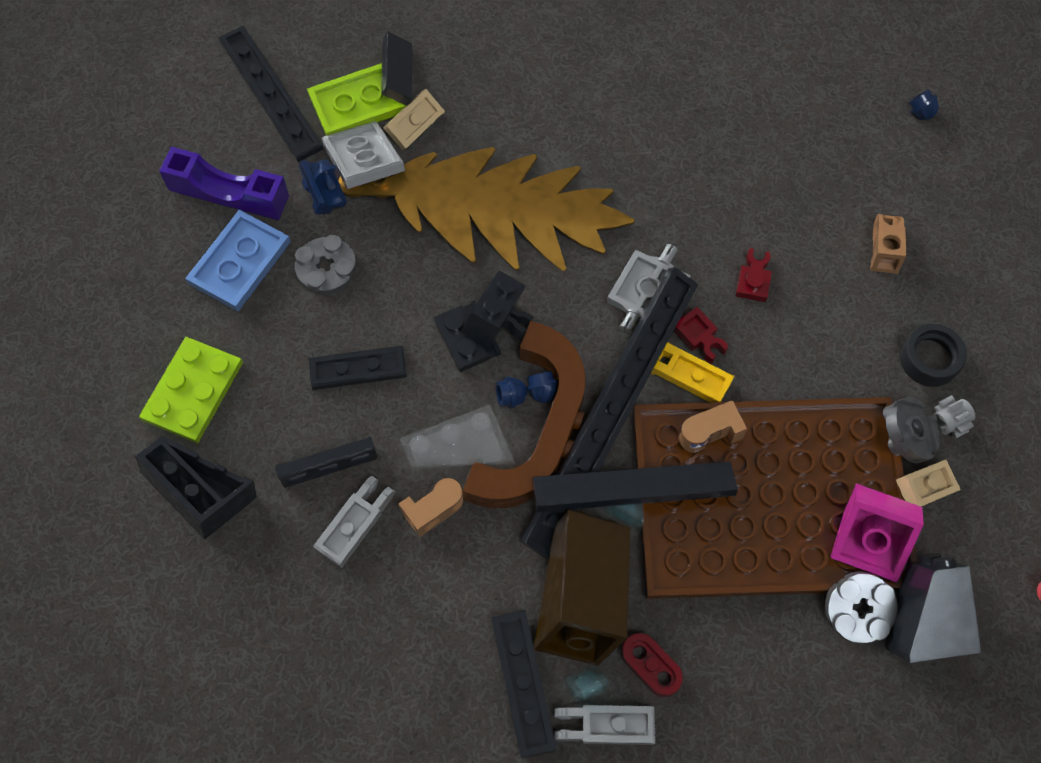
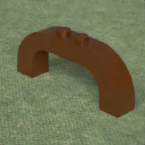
(514, 486)

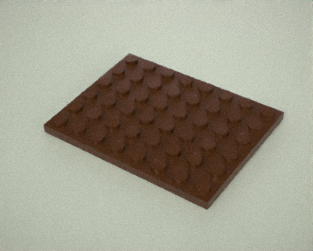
(790, 499)

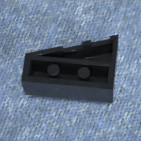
(195, 487)

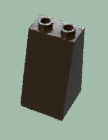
(585, 589)

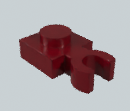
(753, 280)
(698, 331)

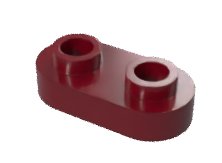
(653, 664)

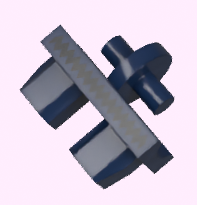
(322, 183)

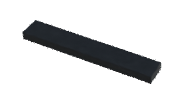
(271, 94)
(634, 486)

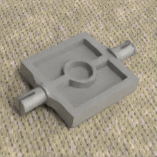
(638, 284)

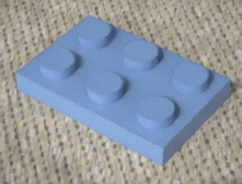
(238, 260)

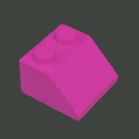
(877, 532)

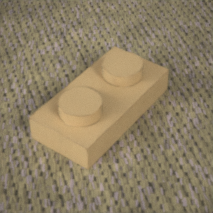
(414, 119)
(928, 484)

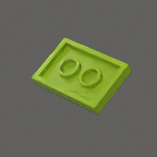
(352, 101)
(191, 389)

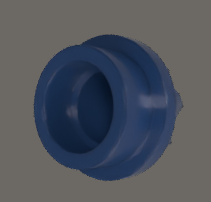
(924, 105)
(542, 387)
(510, 392)

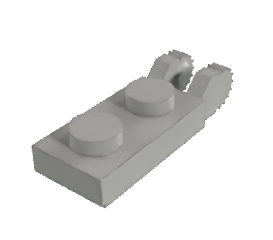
(352, 523)
(609, 725)

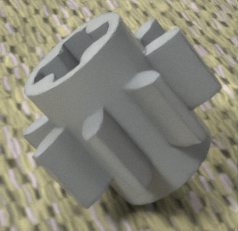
(954, 416)

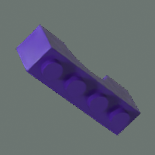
(193, 176)

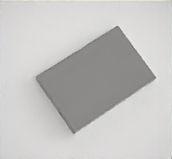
(362, 154)

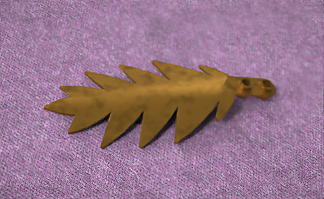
(495, 200)

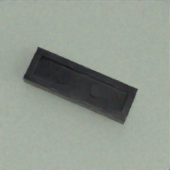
(397, 68)
(357, 367)
(326, 462)

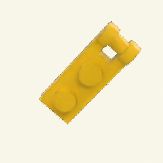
(693, 374)

